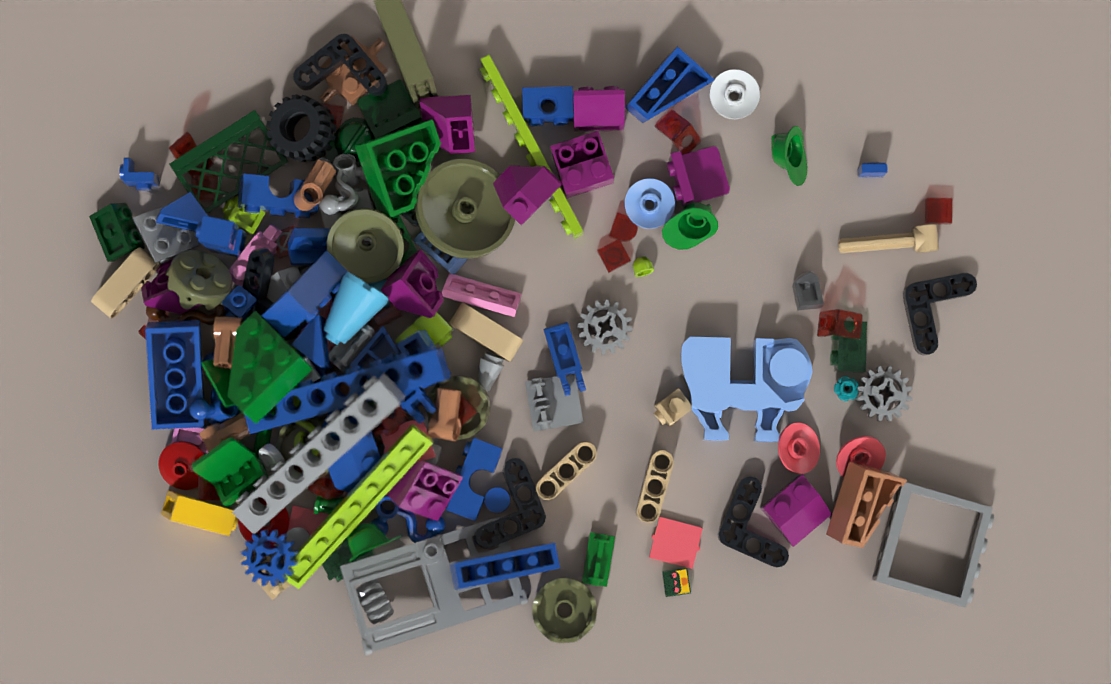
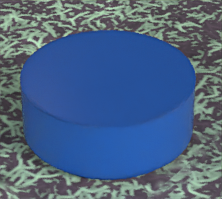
(497, 500)

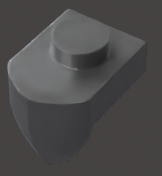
(807, 291)

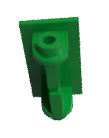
(598, 559)

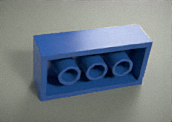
(174, 373)

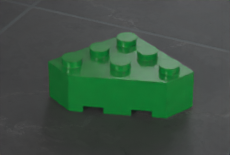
(398, 165)
(262, 368)

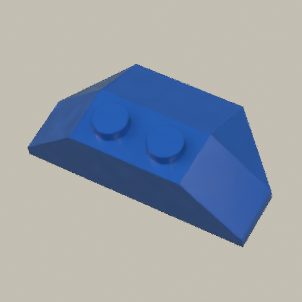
(355, 462)

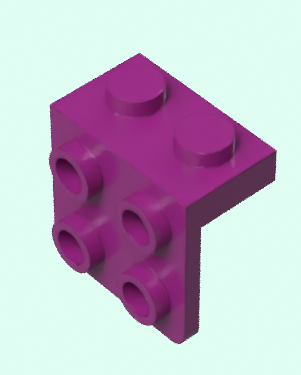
(698, 175)

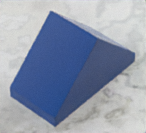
(182, 213)
(313, 342)

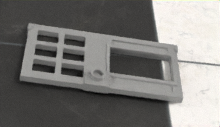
(436, 569)

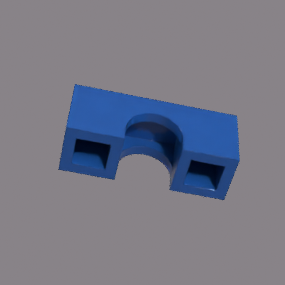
(256, 196)
(221, 236)
(478, 457)

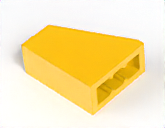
(199, 513)

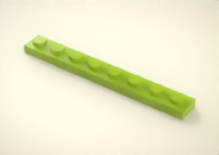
(525, 138)
(358, 503)

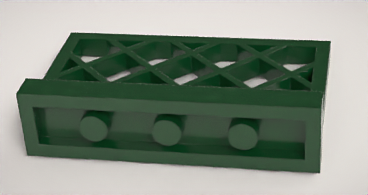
(217, 143)

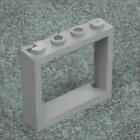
(892, 535)

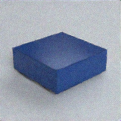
(872, 170)

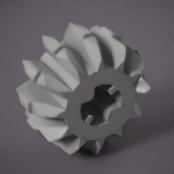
(374, 601)

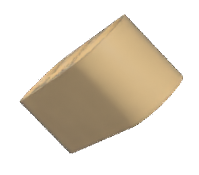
(125, 283)
(485, 332)
(577, 464)
(663, 477)

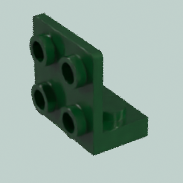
(389, 110)

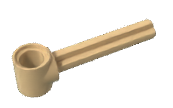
(922, 239)

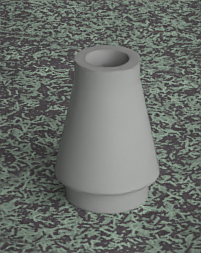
(489, 369)

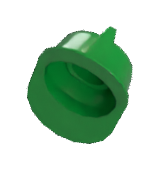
(790, 154)
(690, 226)
(366, 538)

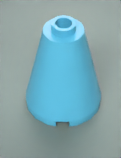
(352, 308)

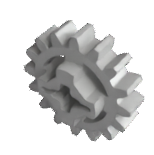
(594, 321)
(873, 391)

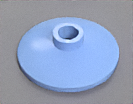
(653, 191)

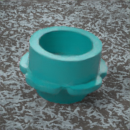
(839, 388)

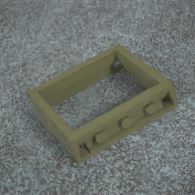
(406, 50)

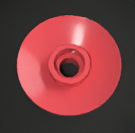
(806, 446)
(870, 453)

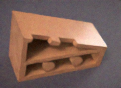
(861, 503)

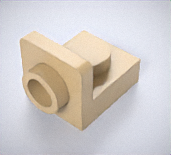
(672, 408)

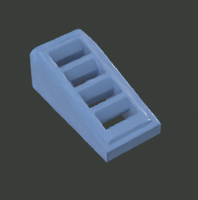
(455, 263)

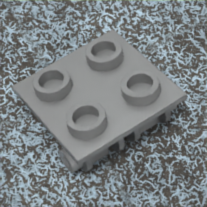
(163, 239)
(549, 404)

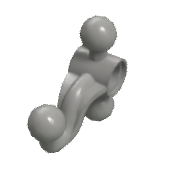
(347, 176)

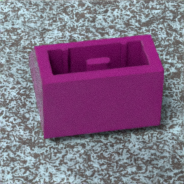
(599, 109)
(452, 121)
(582, 164)
(425, 489)

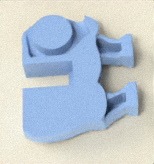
(778, 383)

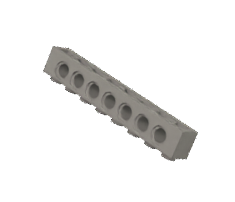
(256, 515)

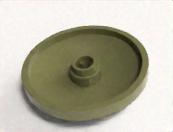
(462, 209)

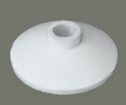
(734, 82)

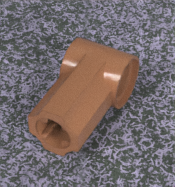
(315, 185)
(225, 335)
(445, 421)
(215, 434)

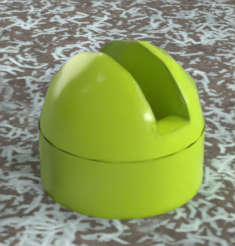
(642, 266)

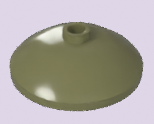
(366, 261)

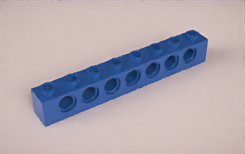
(434, 371)

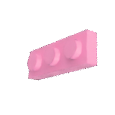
(481, 295)

